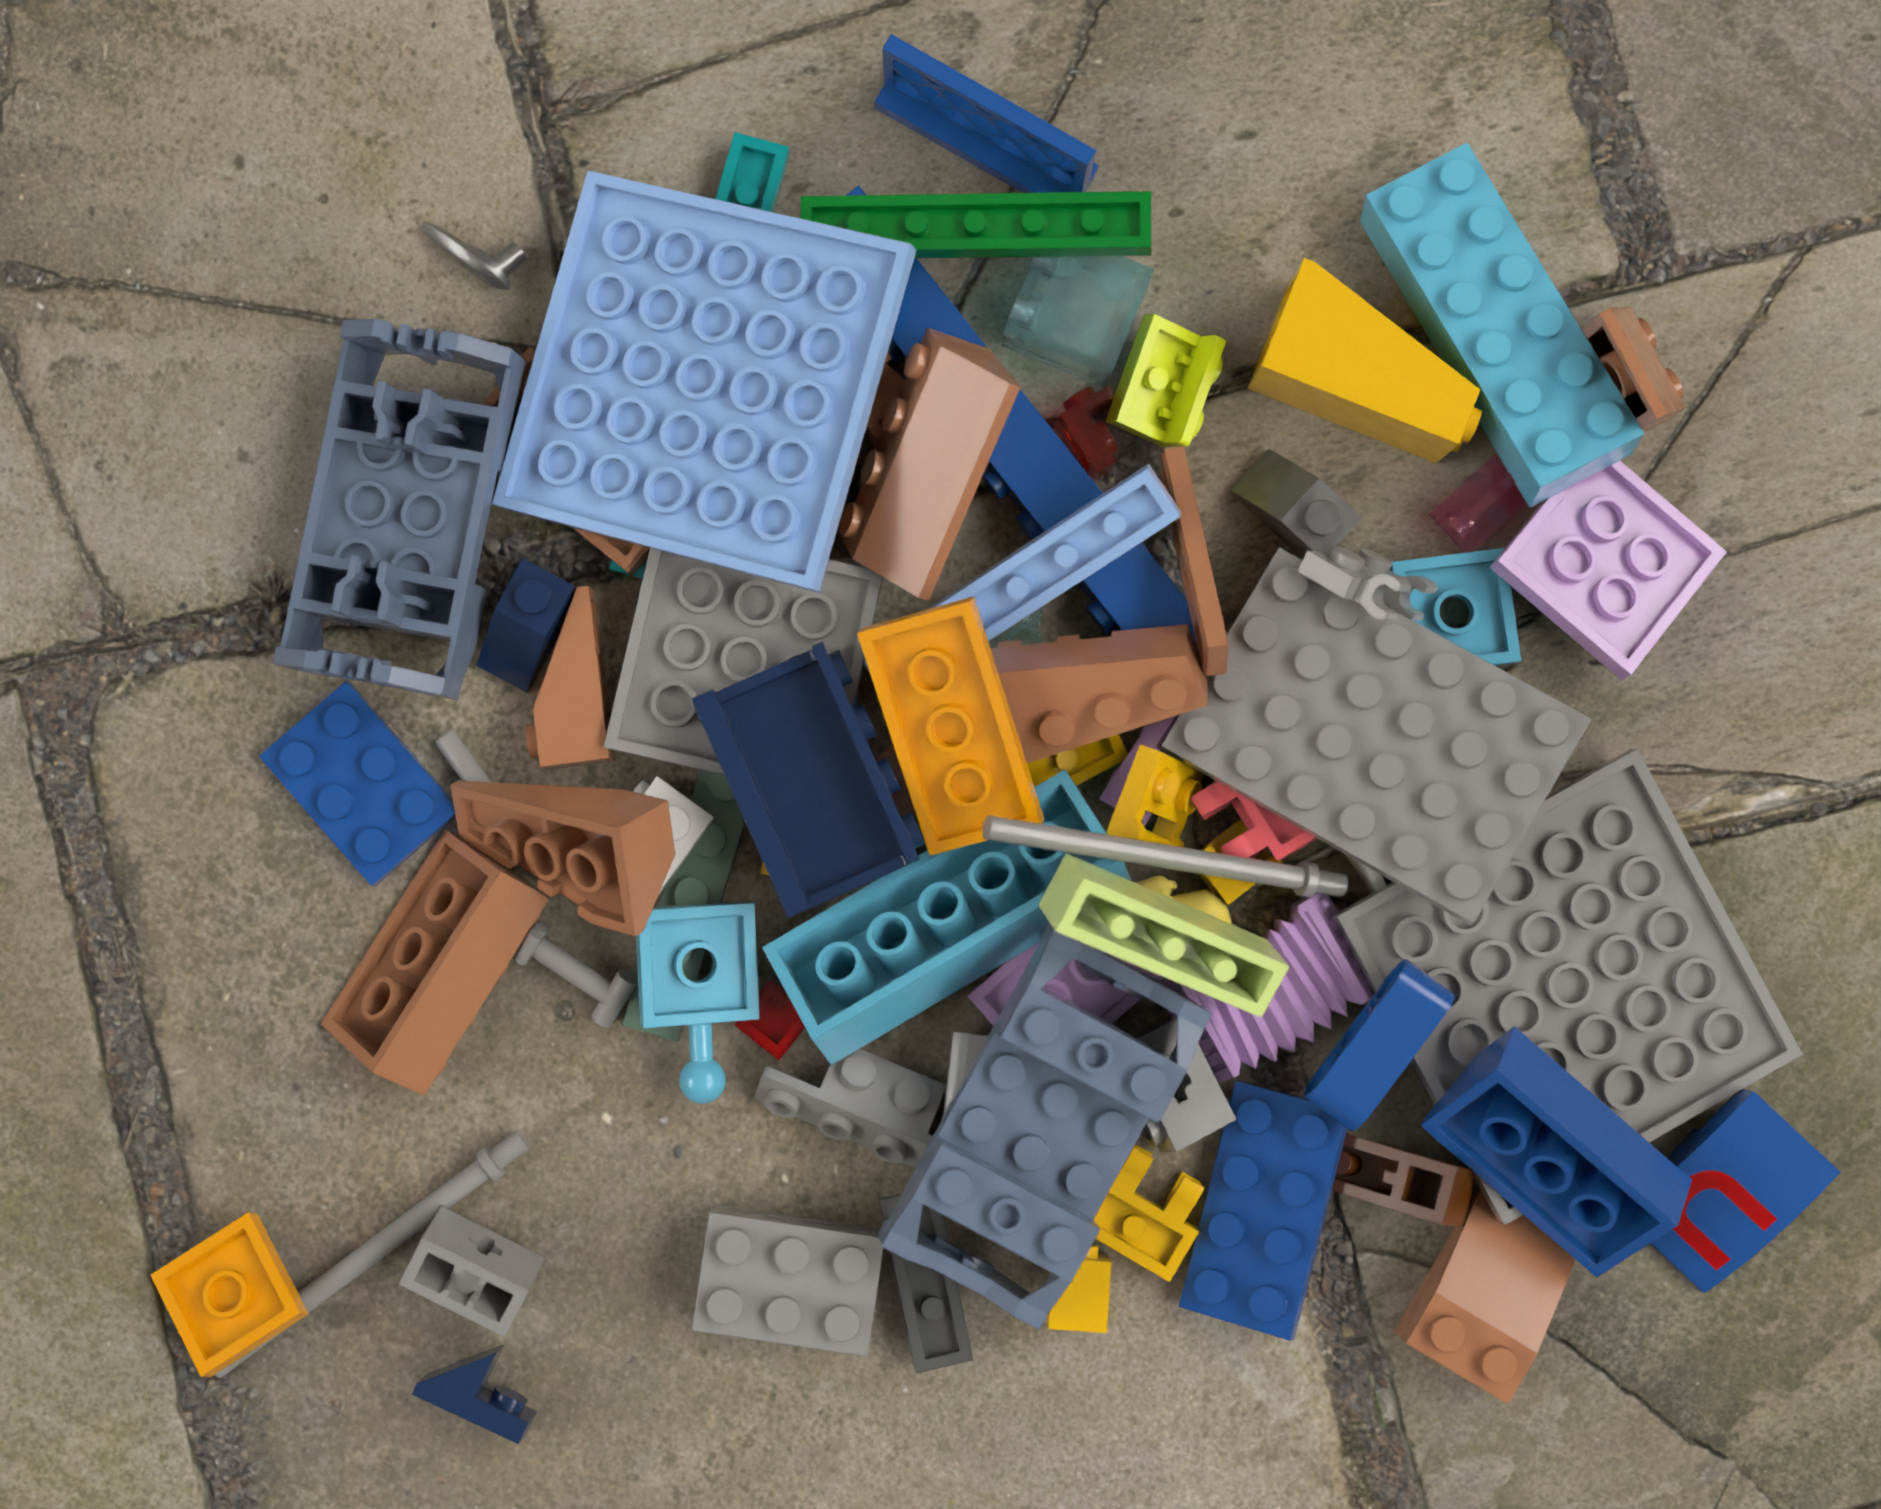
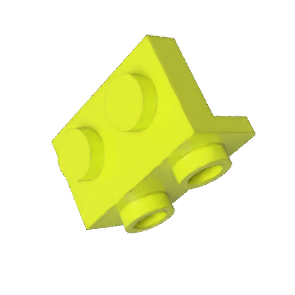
(1166, 382)

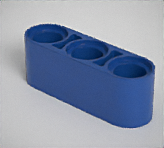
(1379, 1045)

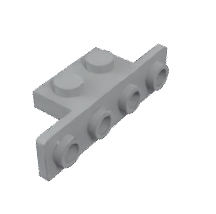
(863, 1103)

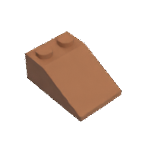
(1629, 357)
(1488, 1299)

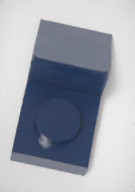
(463, 1392)

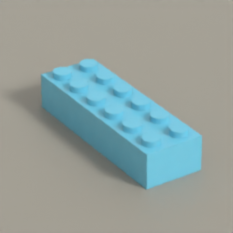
(1500, 324)
(924, 930)

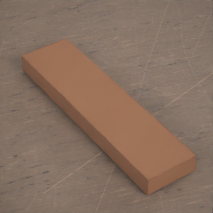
(1195, 564)

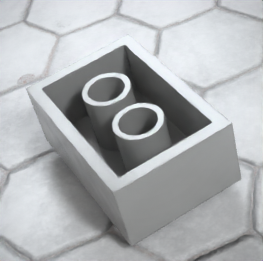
(788, 1280)

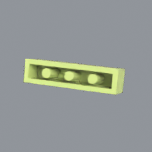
(1163, 935)

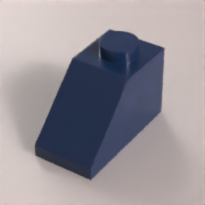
(525, 625)

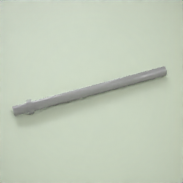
(1303, 879)
(489, 1164)

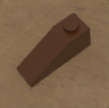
(1404, 1180)

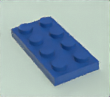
(1264, 1211)

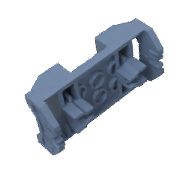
(400, 508)
(1042, 1129)

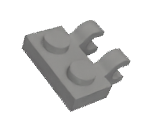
(1366, 580)

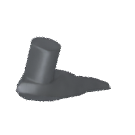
(489, 270)

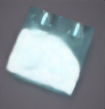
(1077, 313)

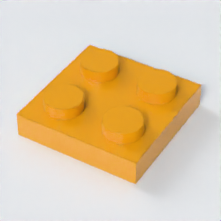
(229, 1294)

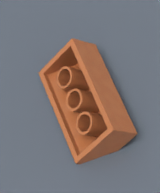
(928, 461)
(434, 963)

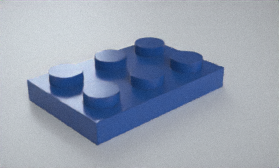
(360, 783)

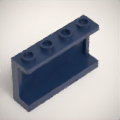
(809, 779)

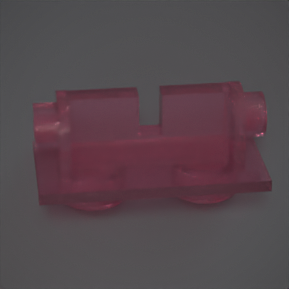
(1479, 505)

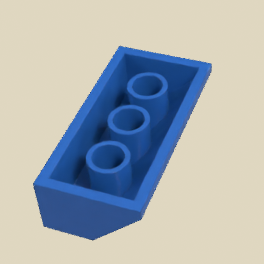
(1558, 1154)

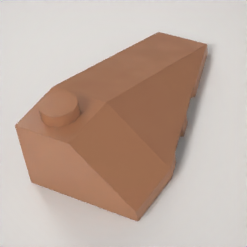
(587, 843)

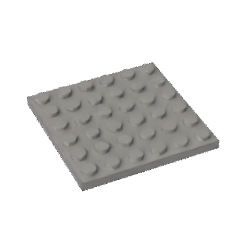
(1595, 952)

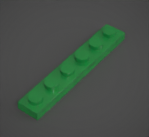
(996, 222)

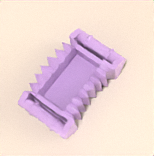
(1318, 981)

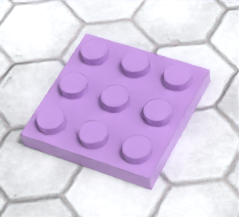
(1609, 564)

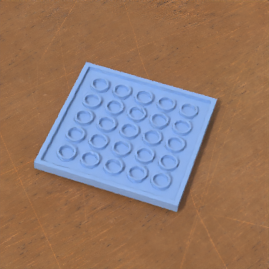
(704, 378)

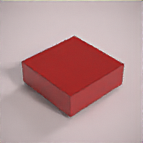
(778, 1021)

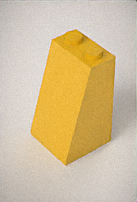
(1362, 370)

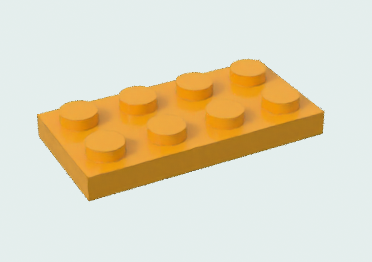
(949, 723)

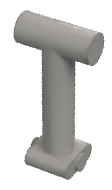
(610, 994)

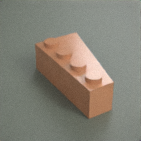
(1098, 687)

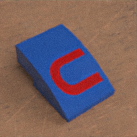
(1745, 1188)

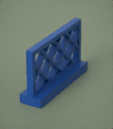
(980, 124)

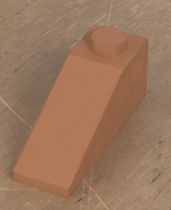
(573, 697)

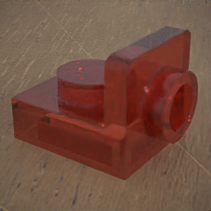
(1089, 442)

